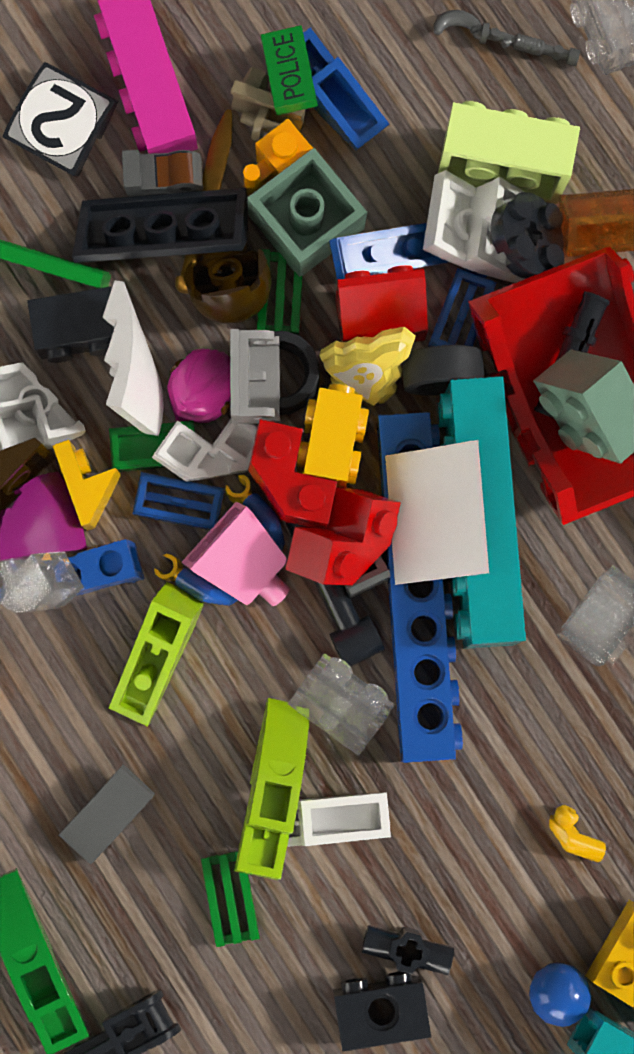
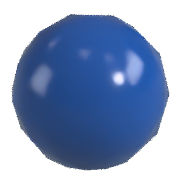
(560, 994)

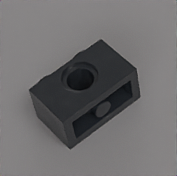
(405, 1023)

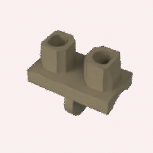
(257, 105)

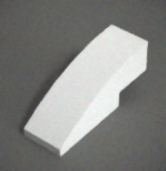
(340, 819)

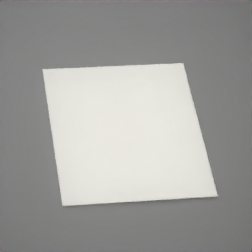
(439, 513)

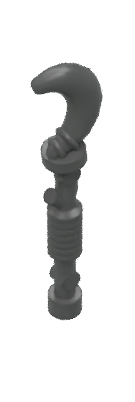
(519, 42)

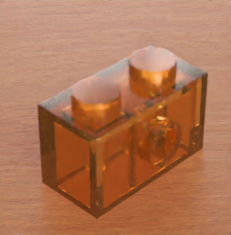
(597, 221)

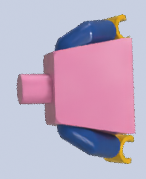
(236, 555)

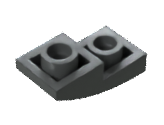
(107, 814)

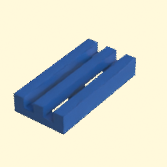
(474, 281)
(142, 494)

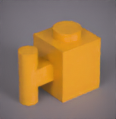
(275, 154)

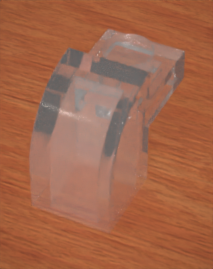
(38, 583)

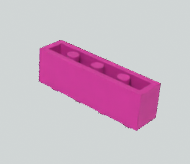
(147, 74)

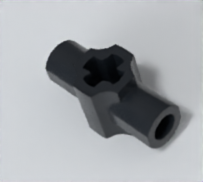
(431, 955)

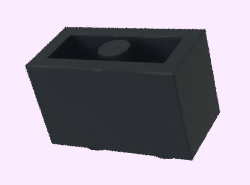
(70, 324)

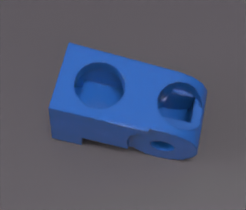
(107, 566)

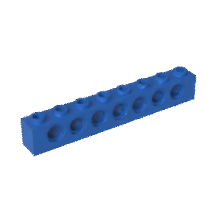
(416, 743)

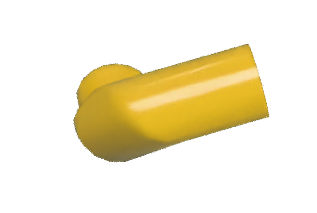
(569, 837)

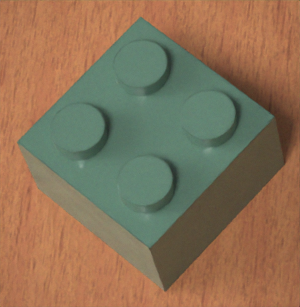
(305, 210)
(591, 404)

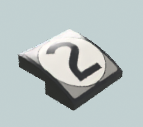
(60, 118)

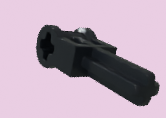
(132, 1029)

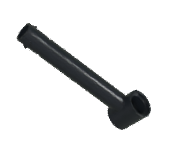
(354, 637)

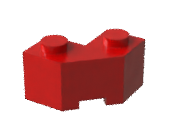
(293, 495)
(353, 540)

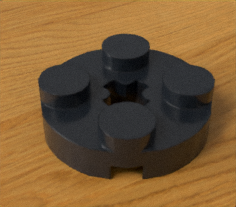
(542, 221)

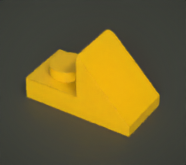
(87, 494)

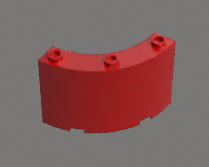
(524, 336)

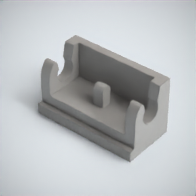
(254, 376)

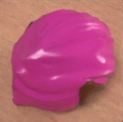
(200, 386)

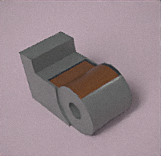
(161, 172)

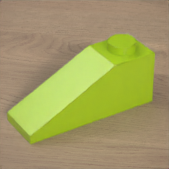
(156, 653)

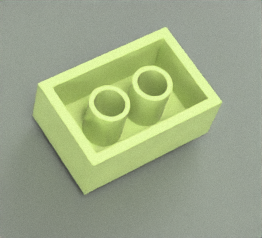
(512, 146)

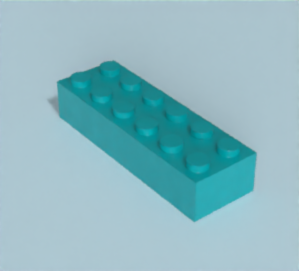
(489, 602)

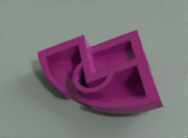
(40, 520)

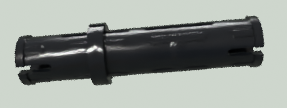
(582, 330)

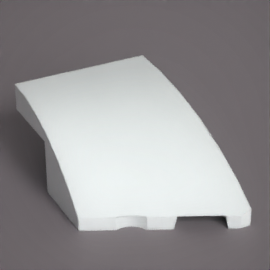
(461, 224)
(136, 383)
(31, 411)

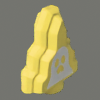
(369, 363)

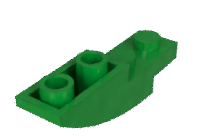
(35, 969)

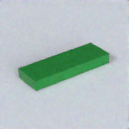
(54, 265)

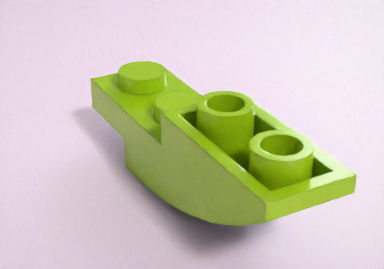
(274, 791)

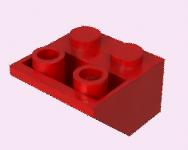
(382, 302)

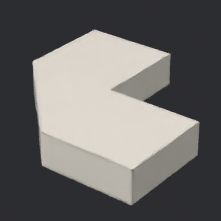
(197, 459)

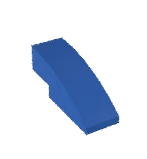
(341, 97)

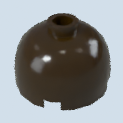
(229, 284)

